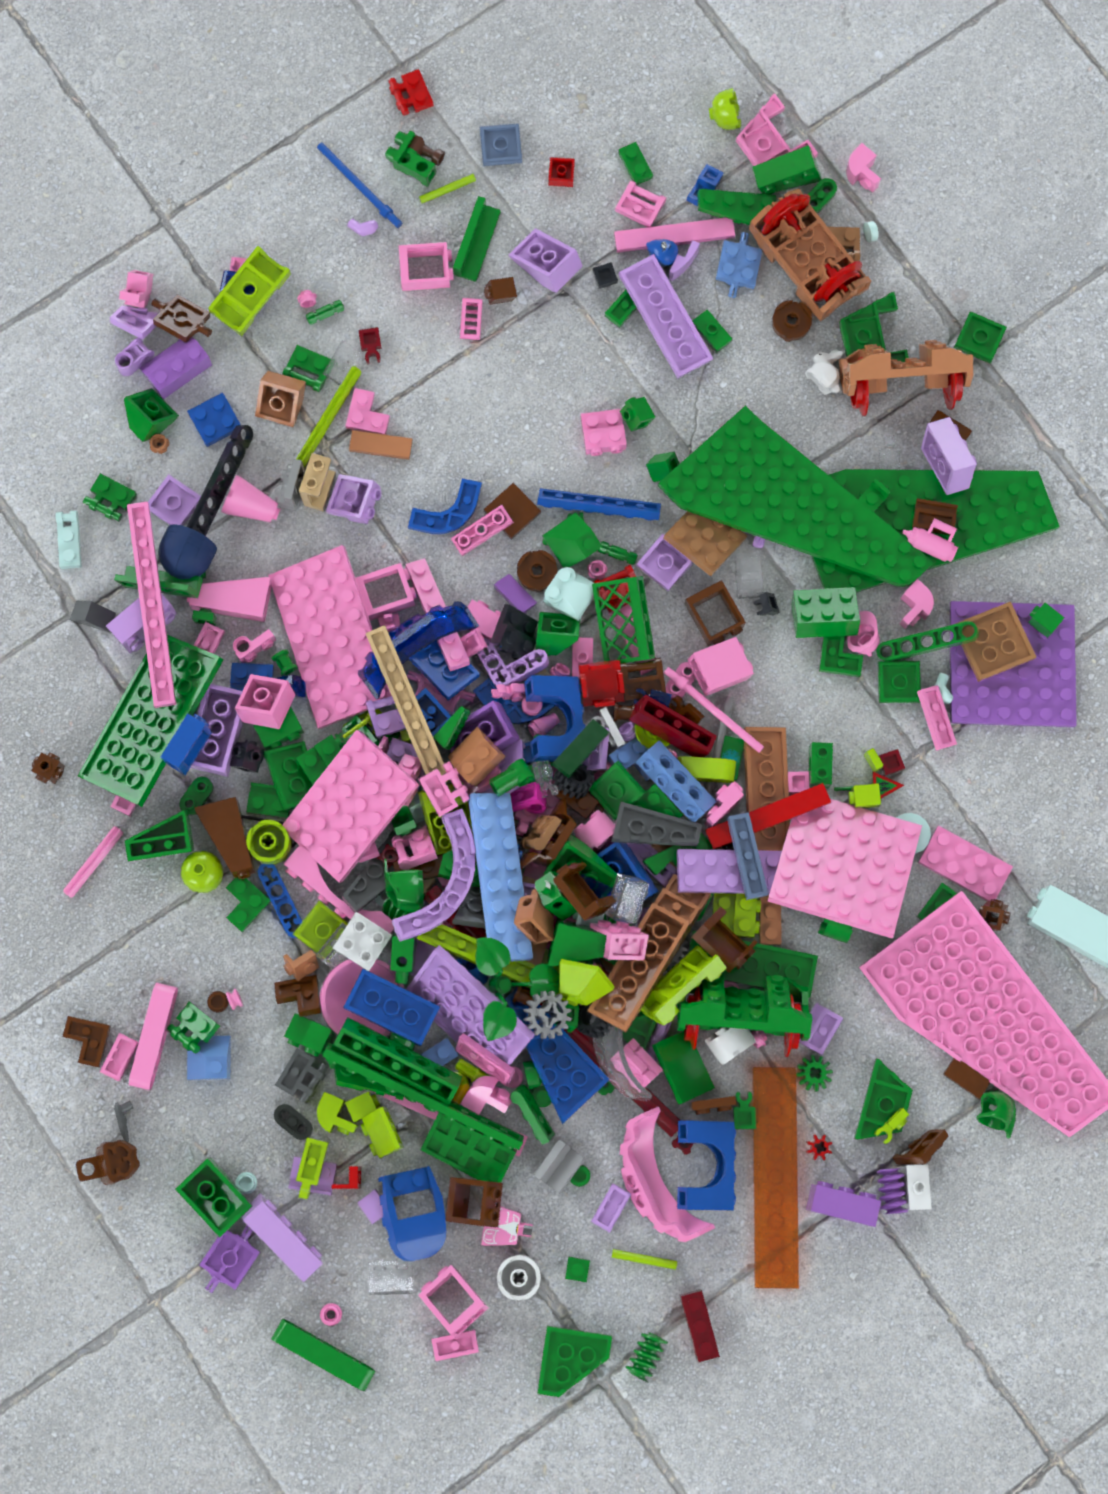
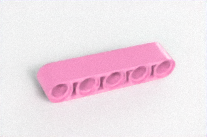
(153, 1036)

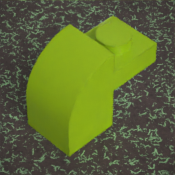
(328, 1115)

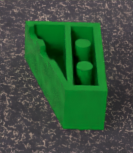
(787, 171)
(162, 839)

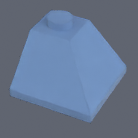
(211, 1061)

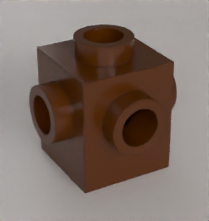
(54, 770)
(995, 922)

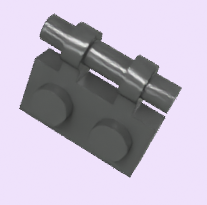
(295, 1073)

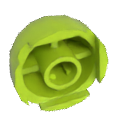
(725, 110)
(202, 871)

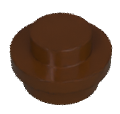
(217, 1001)

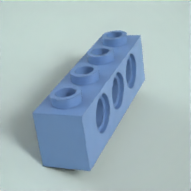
(676, 781)

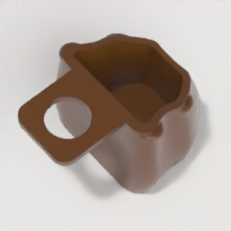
(112, 1162)

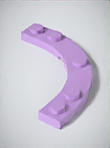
(457, 887)

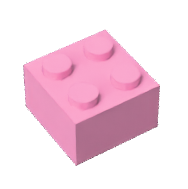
(265, 701)

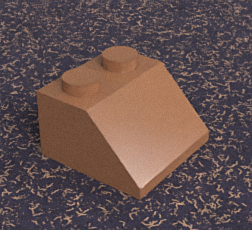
(280, 398)
(476, 757)

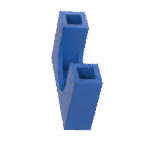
(565, 694)
(720, 1190)

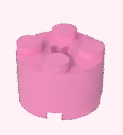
(596, 832)

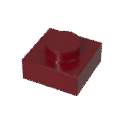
(891, 762)

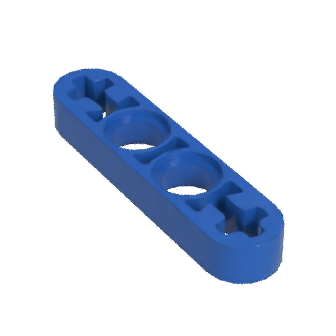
(284, 898)

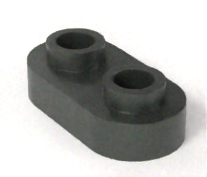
(293, 1122)

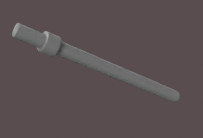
(719, 741)

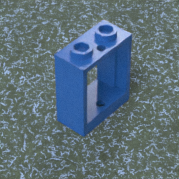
(186, 743)

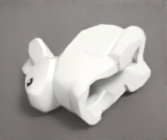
(824, 373)

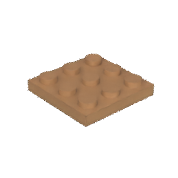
(704, 541)
(1000, 642)

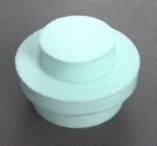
(246, 1182)

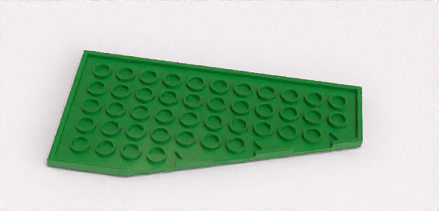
(990, 514)

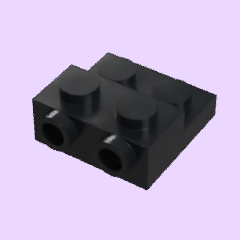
(514, 632)

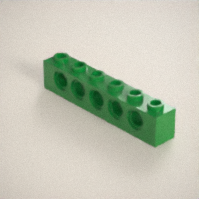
(398, 1061)

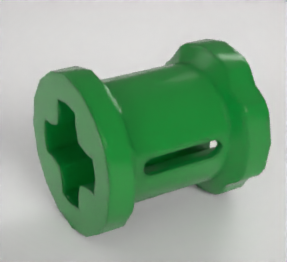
(284, 662)

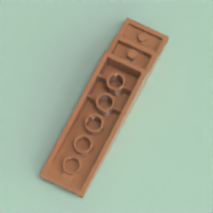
(634, 980)

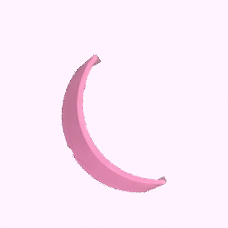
(646, 1185)

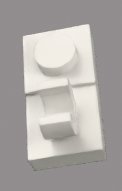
(606, 720)

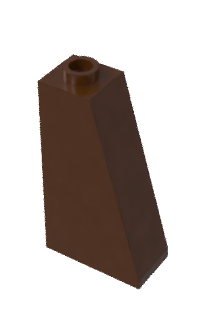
(227, 830)

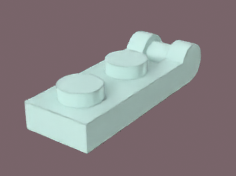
(68, 540)

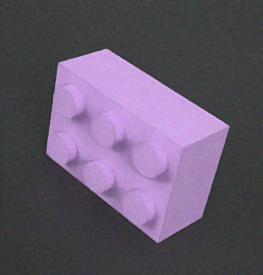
(948, 455)
(129, 625)

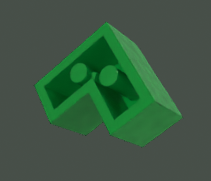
(309, 1034)

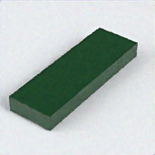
(580, 748)

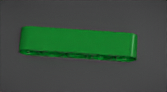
(917, 641)
(323, 1354)

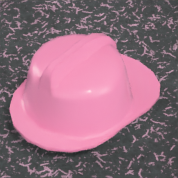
(867, 637)

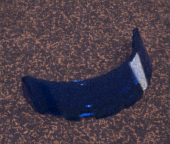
(415, 635)

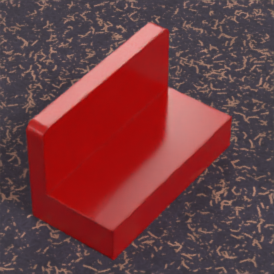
(354, 1179)

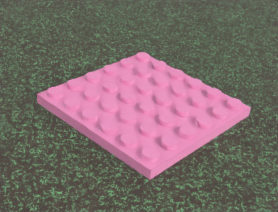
(847, 866)

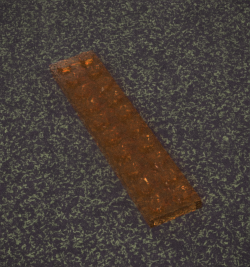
(775, 1178)

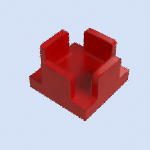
(601, 683)

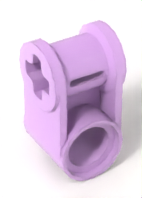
(136, 354)

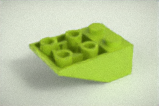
(435, 824)

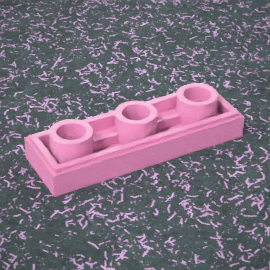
(470, 536)

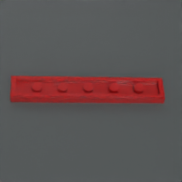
(774, 813)

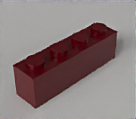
(672, 727)

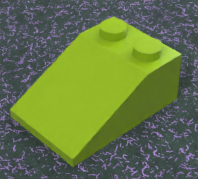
(381, 1132)

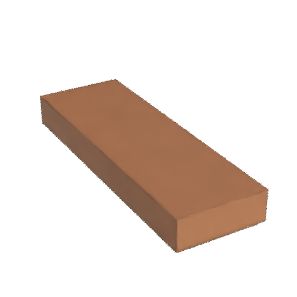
(380, 445)

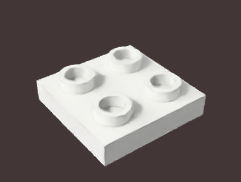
(362, 941)

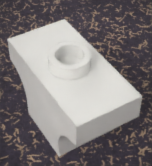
(917, 1187)

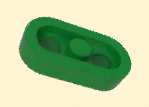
(820, 197)
(198, 796)

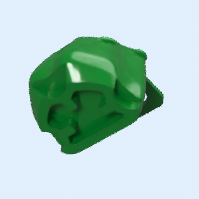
(405, 889)

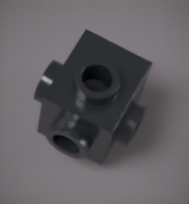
(247, 756)

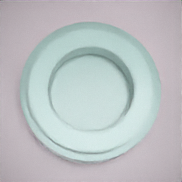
(870, 231)

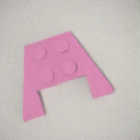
(760, 138)

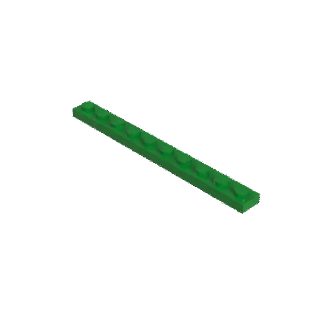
(452, 1112)

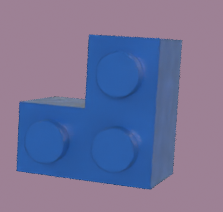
(433, 711)

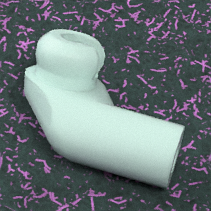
(945, 693)

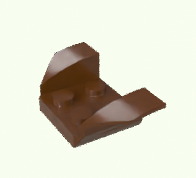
(560, 836)

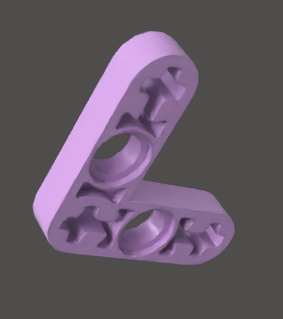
(508, 672)

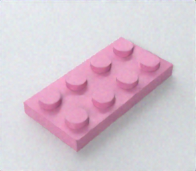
(965, 864)

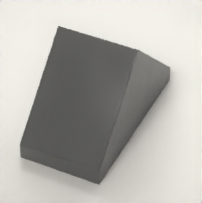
(92, 615)

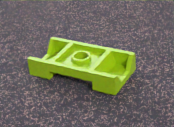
(236, 307)
(679, 982)

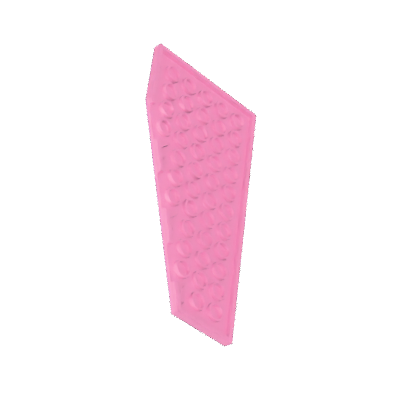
(978, 1005)

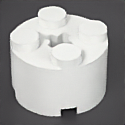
(729, 1043)
(519, 1290)

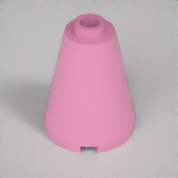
(249, 502)

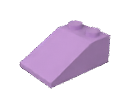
(547, 260)

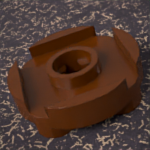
(796, 310)
(535, 559)

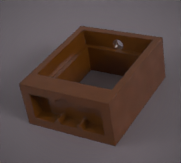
(707, 594)
(459, 1200)

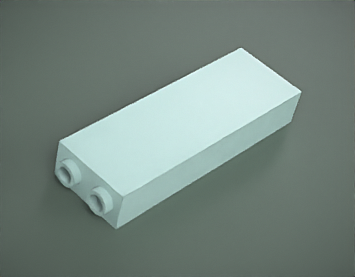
(1071, 923)

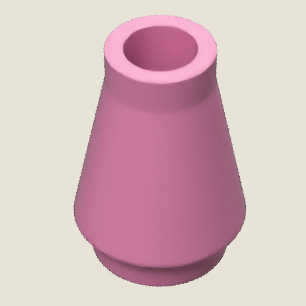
(543, 725)

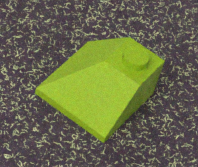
(583, 982)

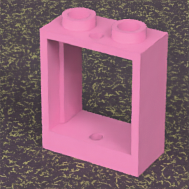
(425, 250)
(391, 607)
(468, 1316)

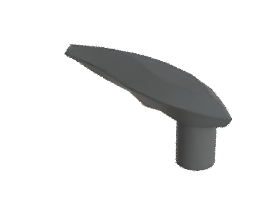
(121, 1119)

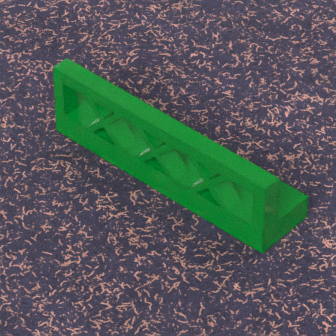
(168, 583)

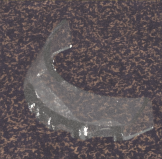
(614, 1064)

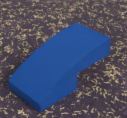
(708, 179)

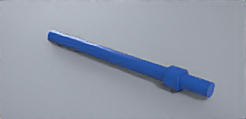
(384, 210)

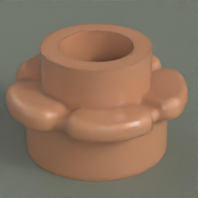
(159, 438)

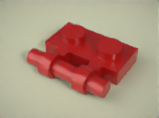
(416, 89)

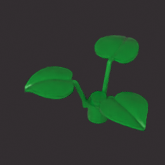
(490, 959)

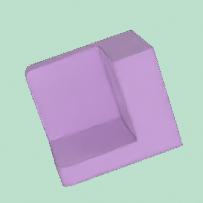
(371, 1206)

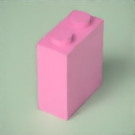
(720, 666)

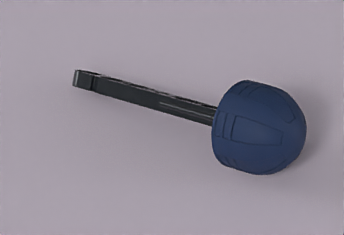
(186, 549)

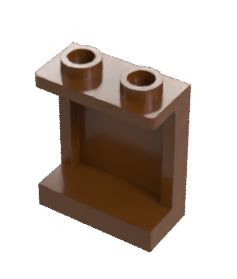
(579, 892)
(721, 941)

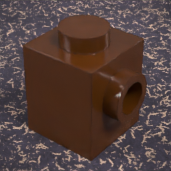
(500, 290)

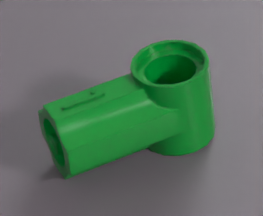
(516, 775)

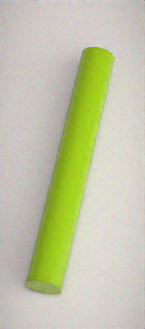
(447, 188)
(644, 1259)

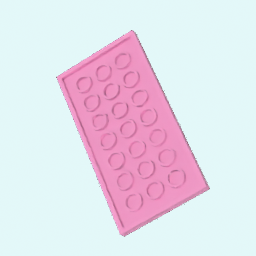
(327, 633)

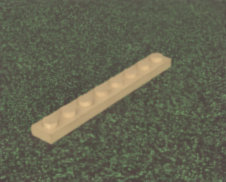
(405, 700)

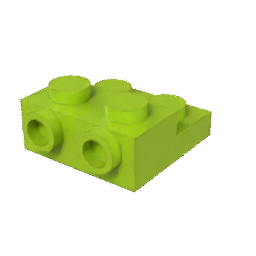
(740, 913)

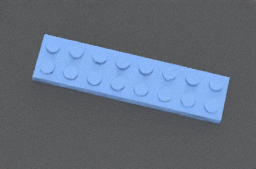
(499, 870)

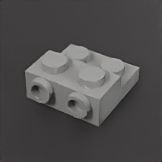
(292, 478)

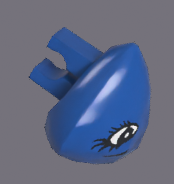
(664, 251)

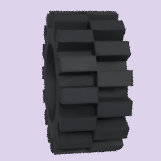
(577, 784)
(592, 1030)

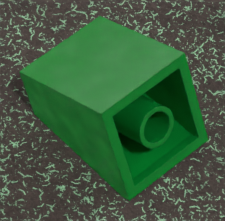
(575, 943)

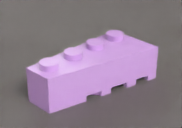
(282, 1238)

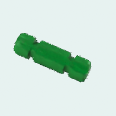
(325, 312)
(618, 553)

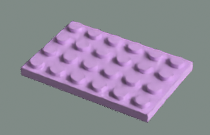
(463, 1004)

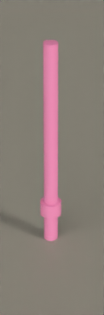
(683, 684)

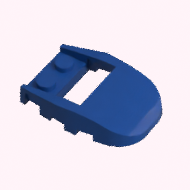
(418, 1235)

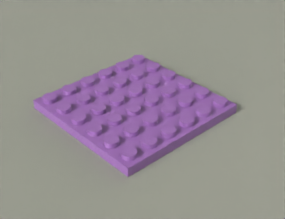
(1028, 694)

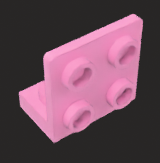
(622, 940)

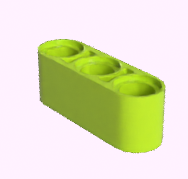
(709, 769)

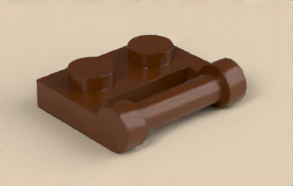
(646, 682)

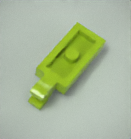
(311, 1165)

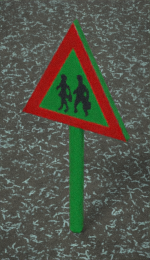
(885, 785)

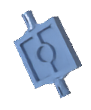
(738, 264)

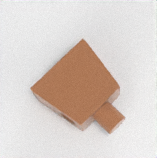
(534, 919)

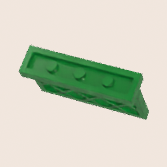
(640, 617)

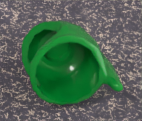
(1003, 1117)

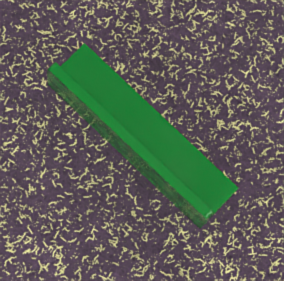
(476, 240)

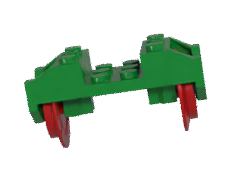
(751, 1009)

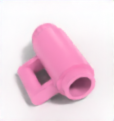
(931, 543)

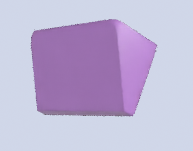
(514, 594)

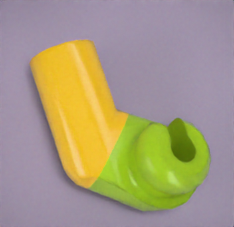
(463, 1088)

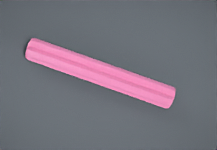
(93, 862)

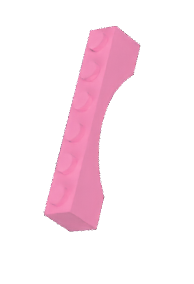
(308, 870)

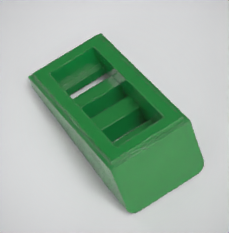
(451, 729)

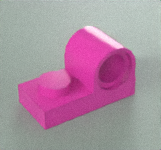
(528, 798)

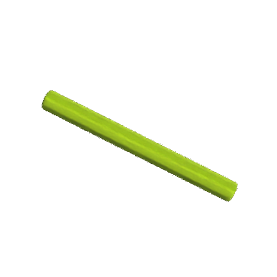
(329, 415)

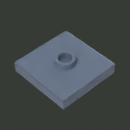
(500, 144)

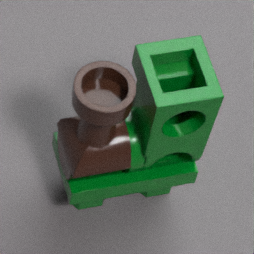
(409, 159)

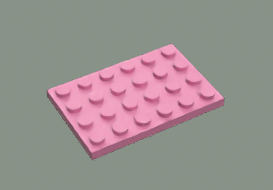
(349, 805)

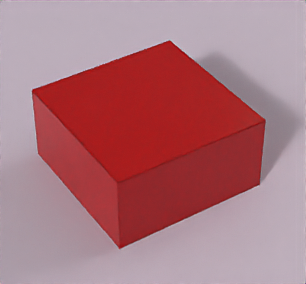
(561, 172)

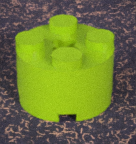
(260, 834)

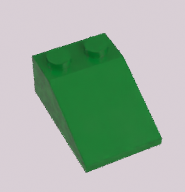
(577, 851)
(214, 1196)

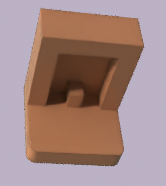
(301, 966)

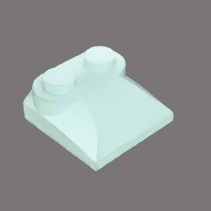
(569, 593)

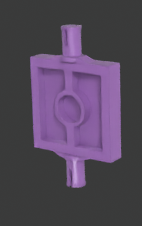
(229, 1259)

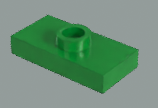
(712, 331)

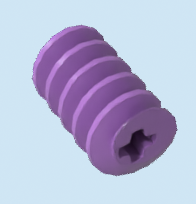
(892, 1191)

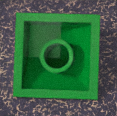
(148, 414)
(572, 541)
(556, 632)

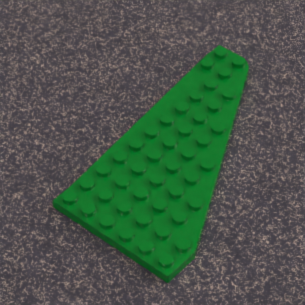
(771, 490)

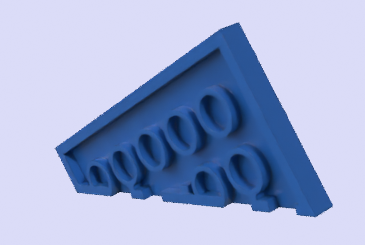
(562, 1066)

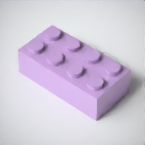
(225, 724)

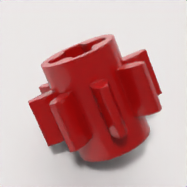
(825, 1145)

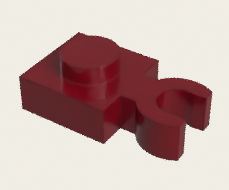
(370, 342)

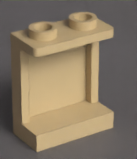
(317, 482)

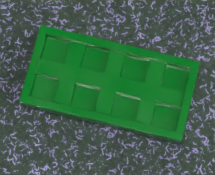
(467, 1150)

